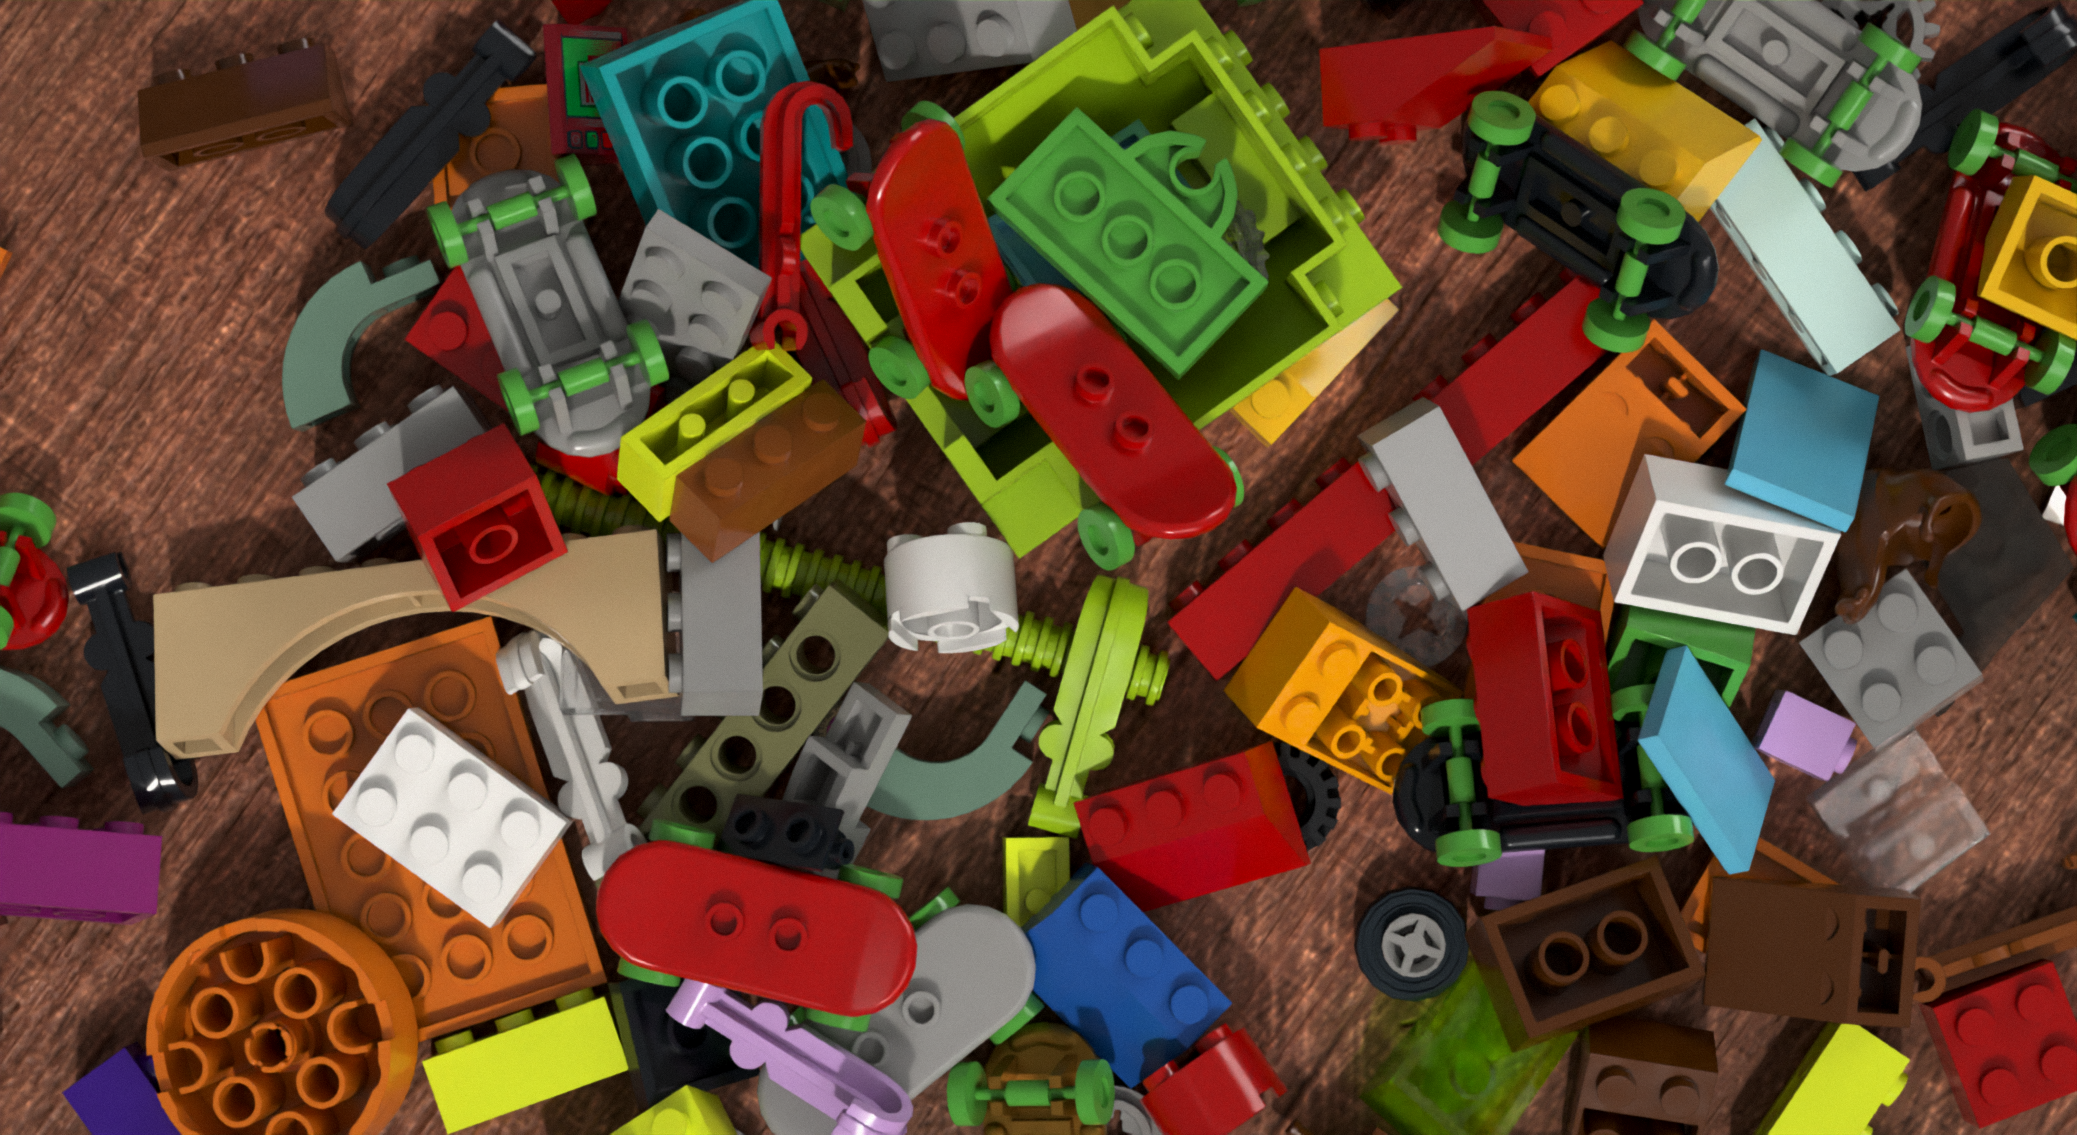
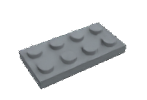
(693, 298)

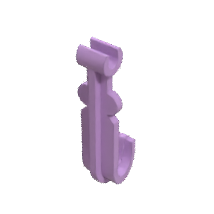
(798, 1059)

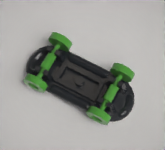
(1583, 214)
(1448, 809)

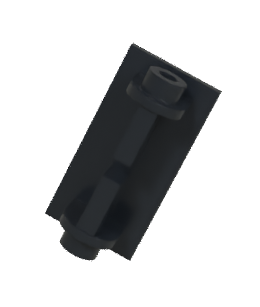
(786, 833)

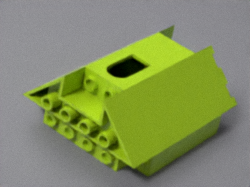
(1175, 75)

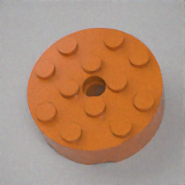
(337, 1008)

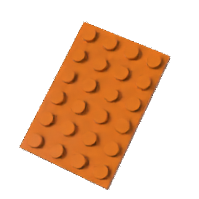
(318, 743)

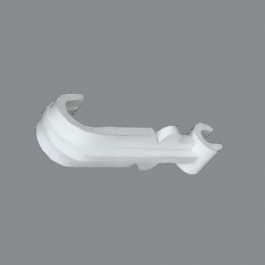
(574, 748)

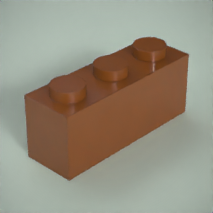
(767, 470)

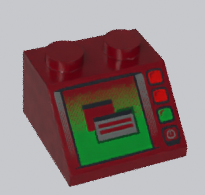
(572, 111)

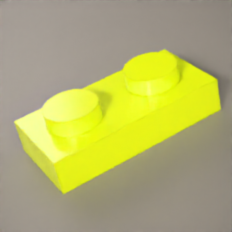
(1033, 873)

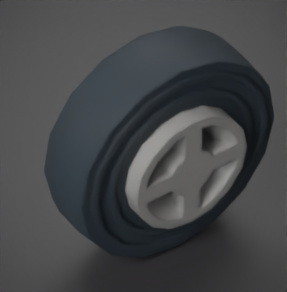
(1432, 952)

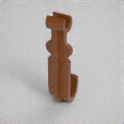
(1998, 951)

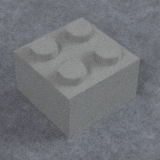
(1893, 663)

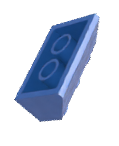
(1118, 977)

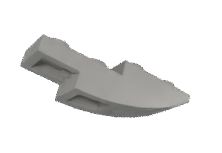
(849, 761)

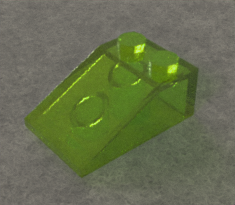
(1458, 1069)

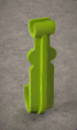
(1089, 699)

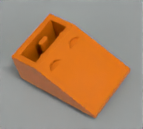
(1633, 406)

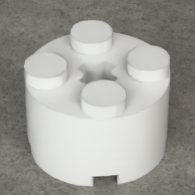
(950, 589)

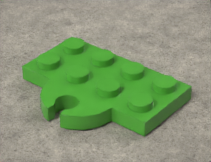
(1135, 234)

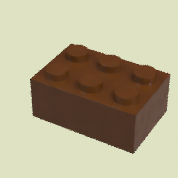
(1584, 954)

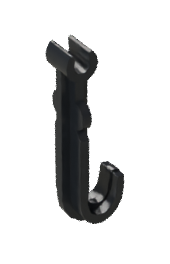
(1987, 80)
(426, 138)
(129, 685)

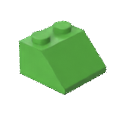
(1645, 635)

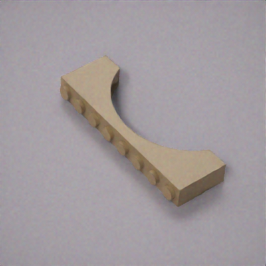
(235, 644)

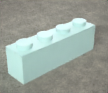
(1802, 260)

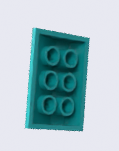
(690, 117)

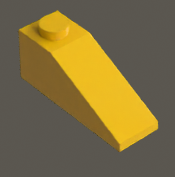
(1284, 398)

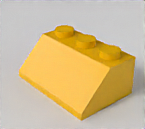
(1646, 125)
(2033, 254)

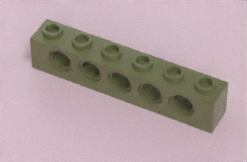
(856, 635)

